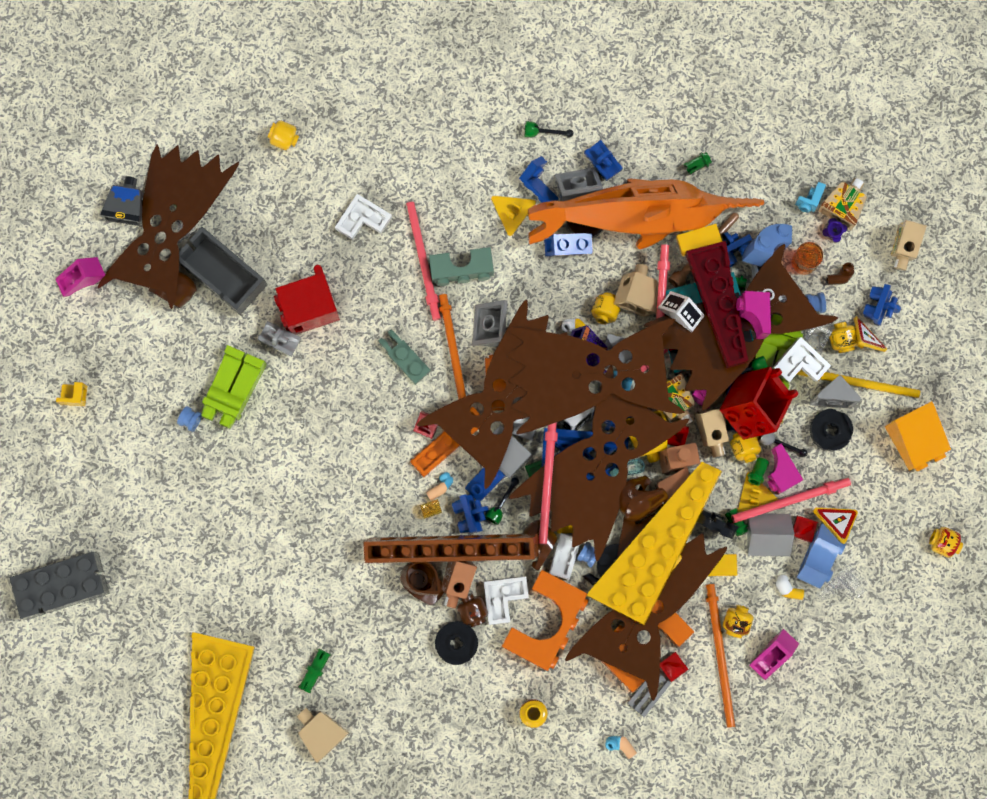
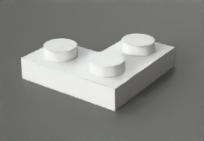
(359, 213)
(804, 357)
(498, 595)

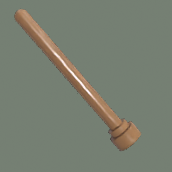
(679, 278)

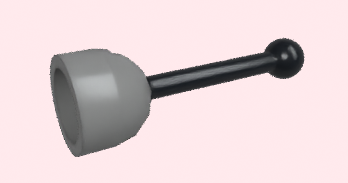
(770, 438)

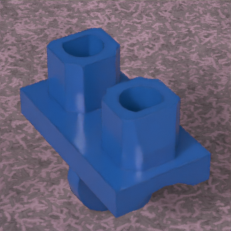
(603, 160)
(740, 245)
(883, 296)
(473, 512)

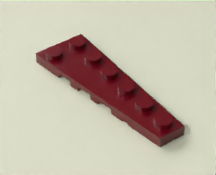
(715, 285)

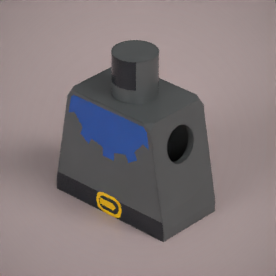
(124, 203)

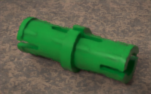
(314, 670)

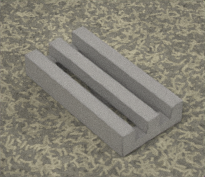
(637, 707)

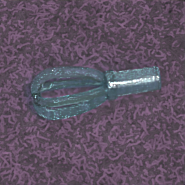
(614, 472)

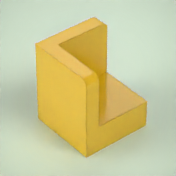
(73, 394)

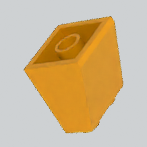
(919, 437)

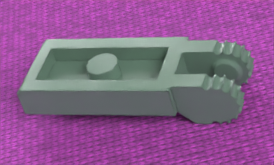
(405, 358)

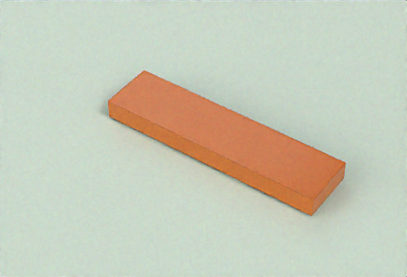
(438, 451)

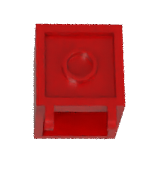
(306, 303)
(757, 402)

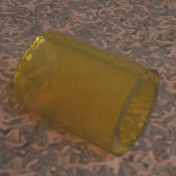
(430, 508)

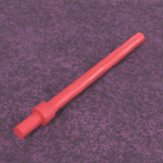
(663, 267)
(431, 298)
(551, 437)
(827, 488)

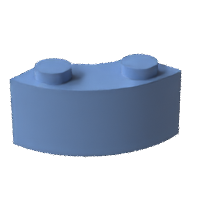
(766, 242)
(820, 557)

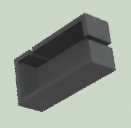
(221, 271)
(59, 585)

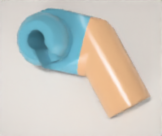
(440, 489)
(620, 743)

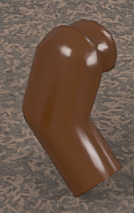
(843, 276)

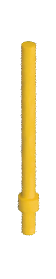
(869, 384)

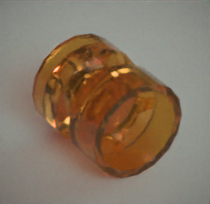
(807, 258)

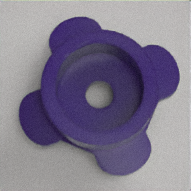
(834, 224)

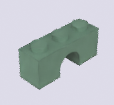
(479, 267)

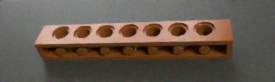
(451, 548)

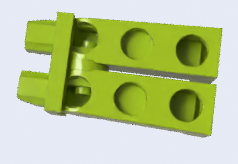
(777, 343)
(232, 386)

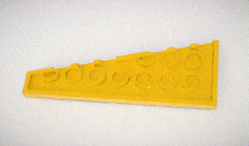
(645, 565)
(216, 695)

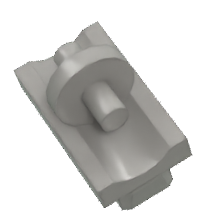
(279, 338)

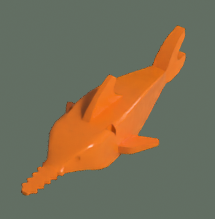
(636, 208)

